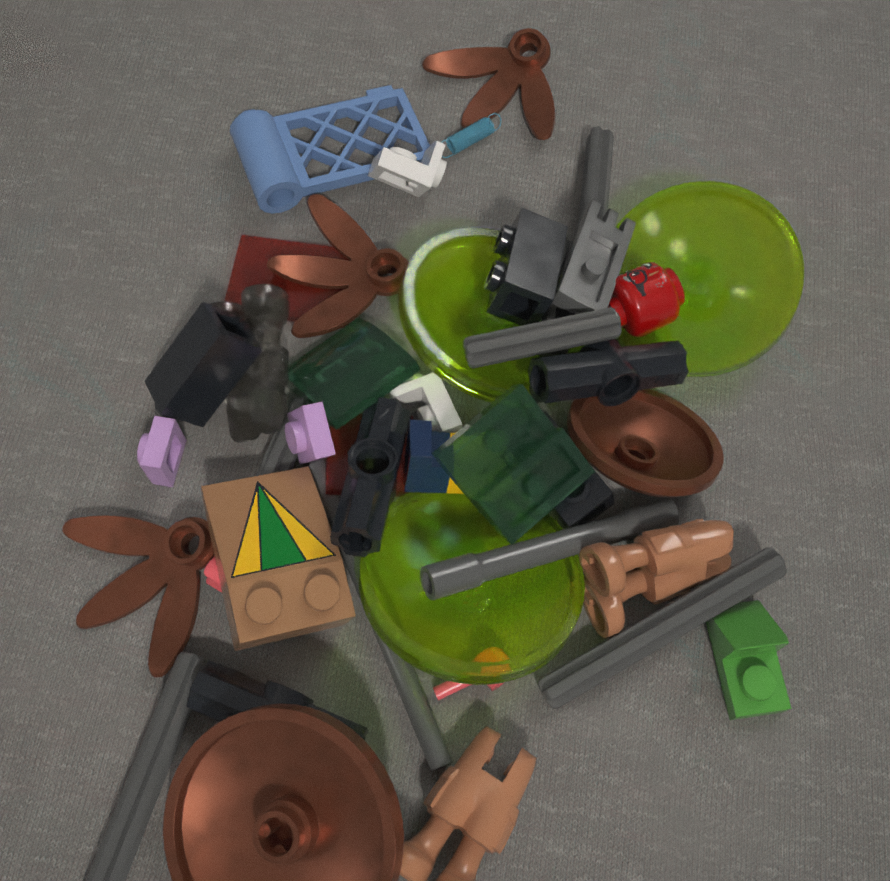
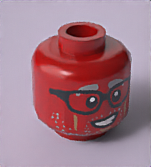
(647, 298)

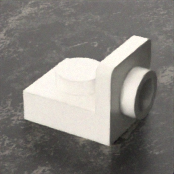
(401, 170)
(430, 400)

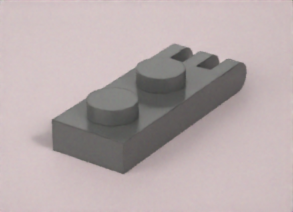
(593, 261)

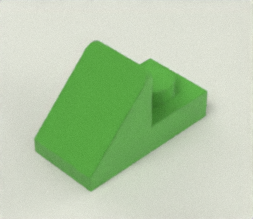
(747, 660)

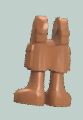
(657, 565)
(476, 805)

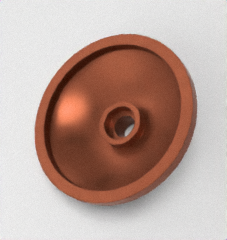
(647, 444)

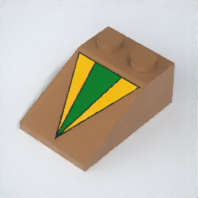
(276, 558)

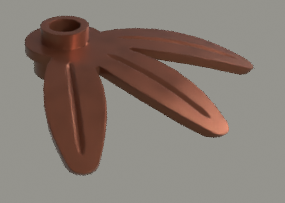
(511, 73)
(360, 275)
(167, 564)

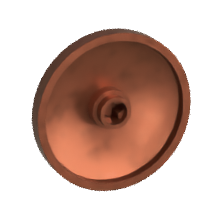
(282, 801)

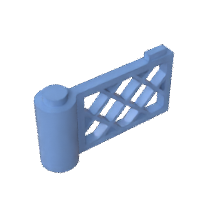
(273, 156)

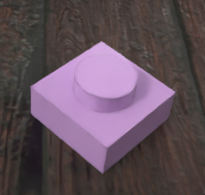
(309, 433)
(161, 451)

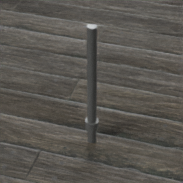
(401, 671)

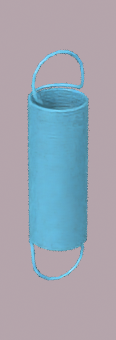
(470, 135)

